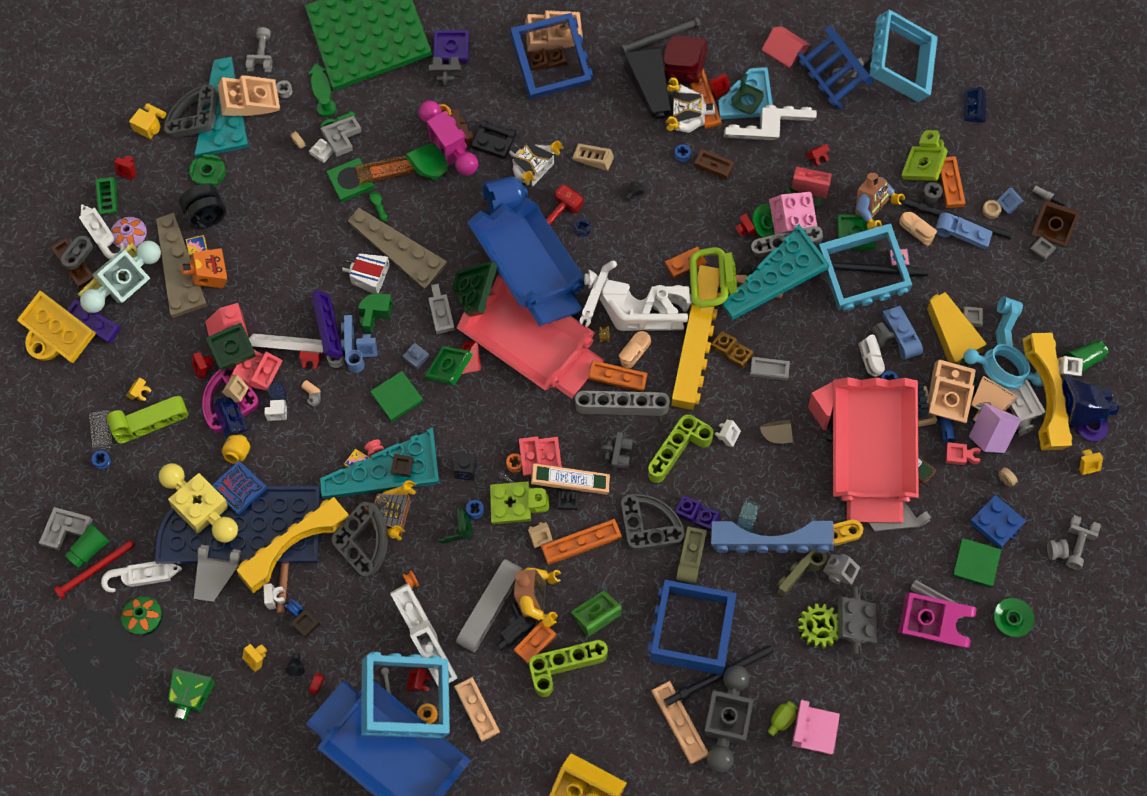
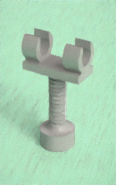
(263, 35)
(1075, 561)

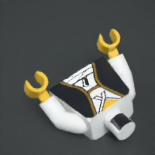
(688, 108)
(533, 161)

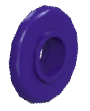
(1093, 435)

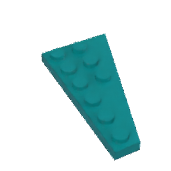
(228, 130)
(780, 271)
(374, 473)

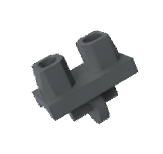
(445, 72)
(618, 460)

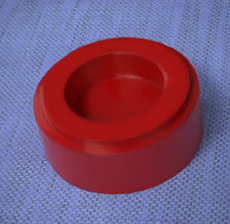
(316, 683)

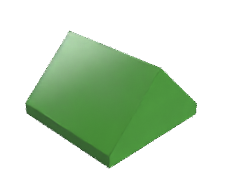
(597, 613)

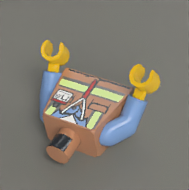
(873, 196)

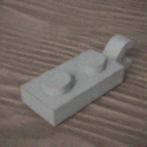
(440, 311)

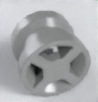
(1057, 549)

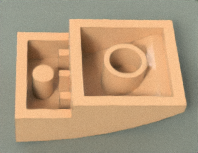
(551, 37)
(248, 96)
(951, 391)

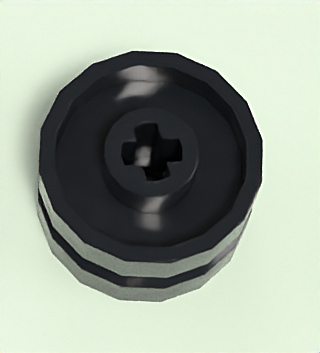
(202, 206)

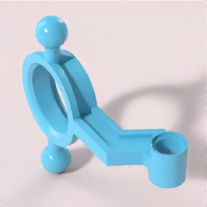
(1010, 311)

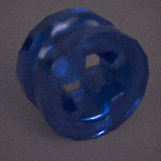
(585, 222)

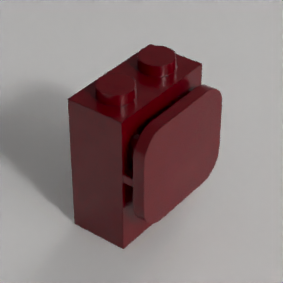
(685, 58)

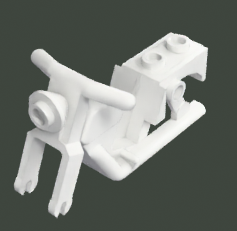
(633, 314)

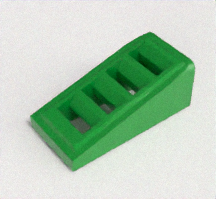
(100, 183)

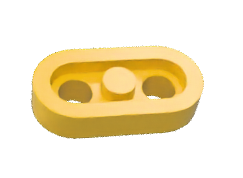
(842, 532)

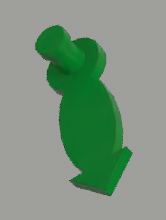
(322, 91)

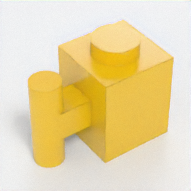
(147, 122)

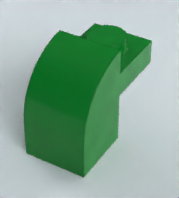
(373, 307)

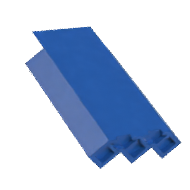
(531, 260)
(384, 762)

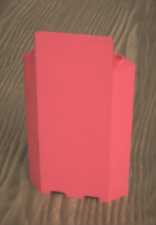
(544, 354)
(875, 447)

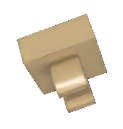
(235, 388)
(540, 534)

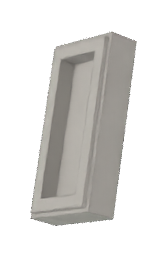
(769, 368)

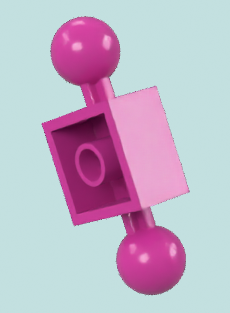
(448, 137)

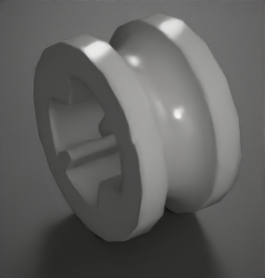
(284, 84)
(335, 364)
(1025, 427)

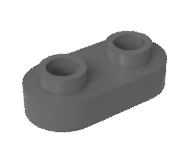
(75, 252)

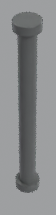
(669, 32)

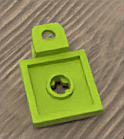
(930, 150)
(526, 502)

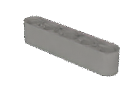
(613, 408)
(488, 606)

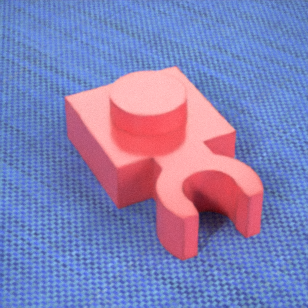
(959, 454)

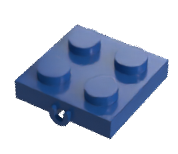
(997, 522)

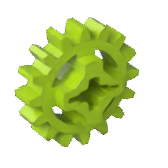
(813, 620)

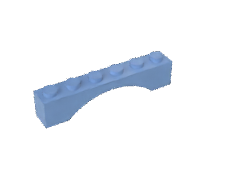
(814, 536)

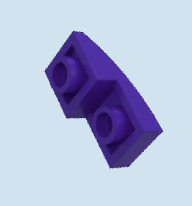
(696, 513)

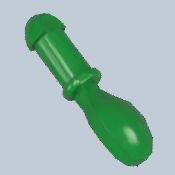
(330, 121)
(376, 199)

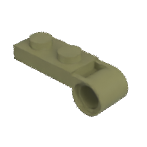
(691, 555)
(799, 569)

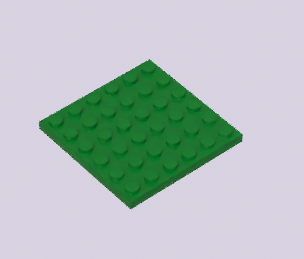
(366, 37)

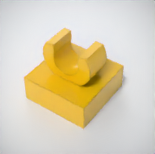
(137, 388)
(1090, 462)
(254, 657)

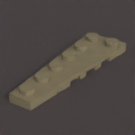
(408, 255)
(181, 291)

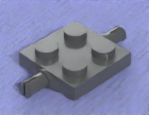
(857, 620)

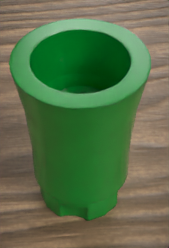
(1090, 353)
(87, 545)

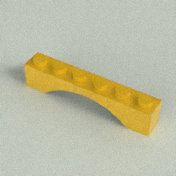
(1041, 353)
(324, 520)

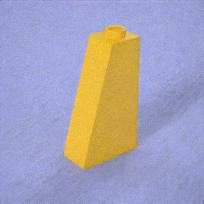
(953, 328)

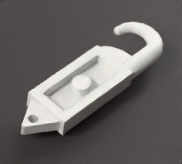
(98, 230)
(141, 574)

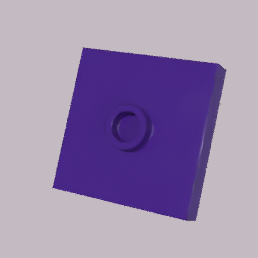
(451, 44)

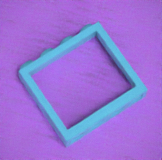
(927, 41)
(856, 240)
(404, 729)

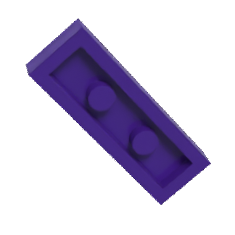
(103, 327)

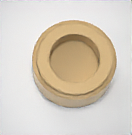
(297, 140)
(991, 209)
(1007, 477)

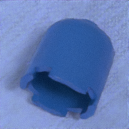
(503, 191)

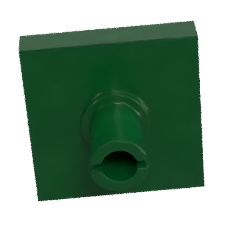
(231, 347)

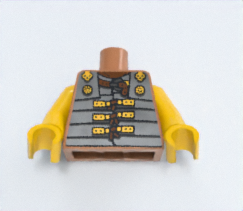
(394, 508)
(530, 593)

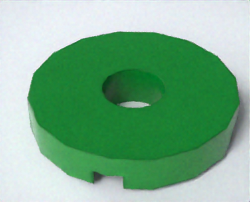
(207, 161)

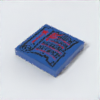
(239, 487)

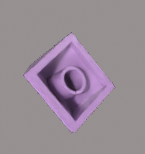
(994, 429)

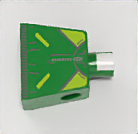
(188, 692)

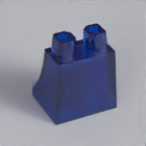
(1087, 402)

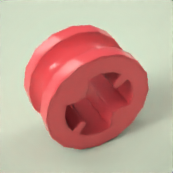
(373, 447)

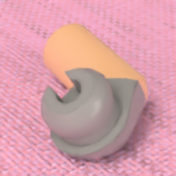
(314, 393)

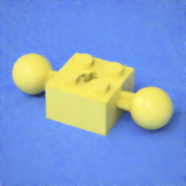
(186, 503)

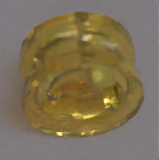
(604, 334)

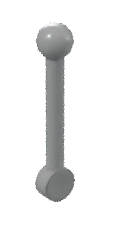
(385, 671)

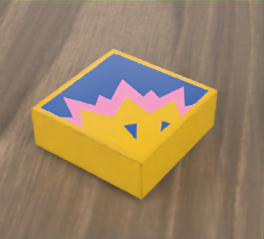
(196, 244)
(354, 457)

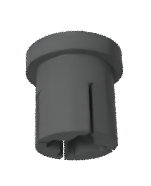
(932, 193)
(884, 337)

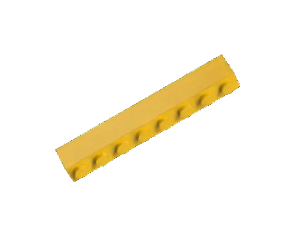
(696, 342)

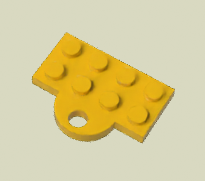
(54, 330)

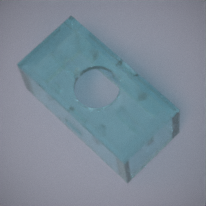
(748, 515)

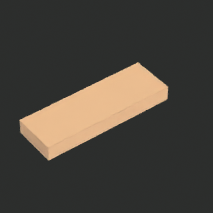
(476, 709)

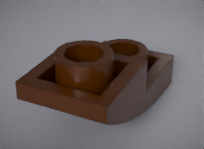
(544, 60)
(460, 125)

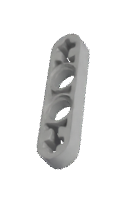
(771, 239)

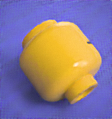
(235, 448)

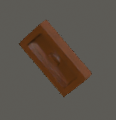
(714, 164)

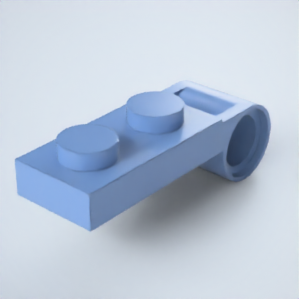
(963, 229)
(908, 341)
(347, 345)

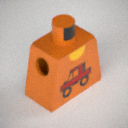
(206, 268)

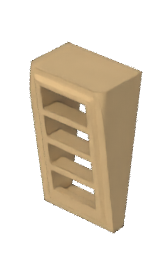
(604, 159)

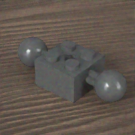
(735, 731)

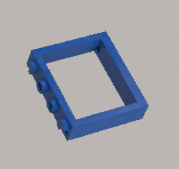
(524, 66)
(686, 660)

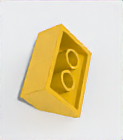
(584, 779)

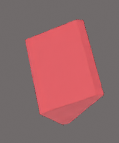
(784, 46)
(811, 181)
(821, 404)

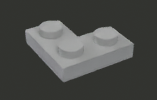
(338, 133)
(60, 524)

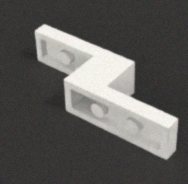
(770, 123)
(420, 628)

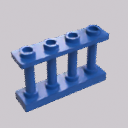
(851, 64)

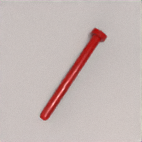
(93, 569)

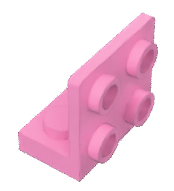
(791, 210)
(815, 729)

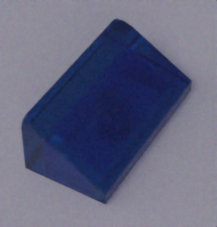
(975, 105)
(230, 417)

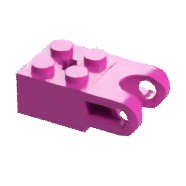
(940, 622)

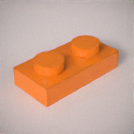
(680, 264)
(535, 642)

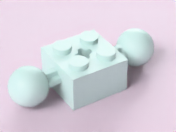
(134, 276)

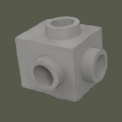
(841, 569)

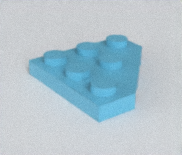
(757, 78)

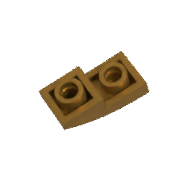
(732, 350)

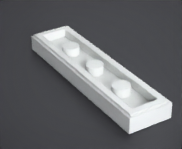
(284, 342)

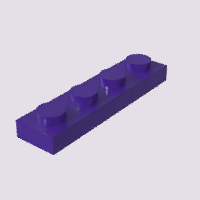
(327, 324)

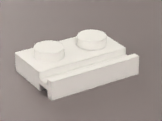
(1027, 403)

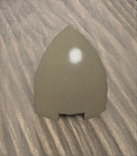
(778, 431)

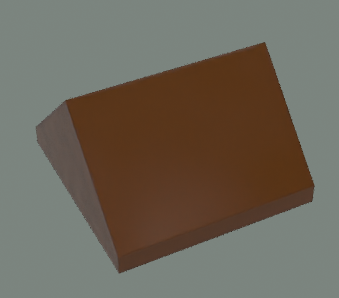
(1055, 223)

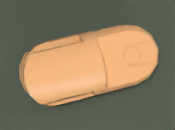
(917, 227)
(634, 349)

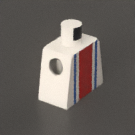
(367, 271)

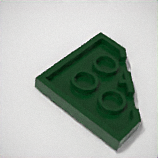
(474, 287)

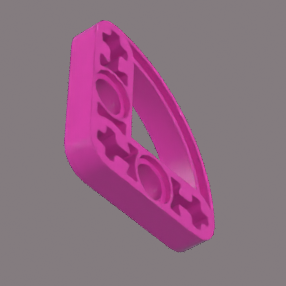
(208, 395)

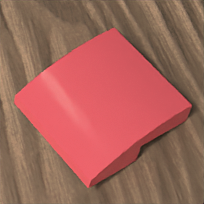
(259, 370)
(539, 451)

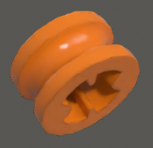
(509, 465)
(411, 579)

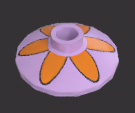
(135, 235)

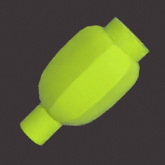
(783, 717)

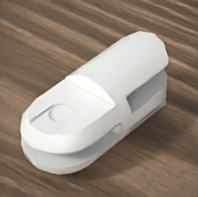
(872, 356)

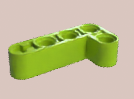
(146, 420)
(675, 450)
(570, 663)

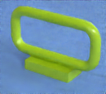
(727, 276)

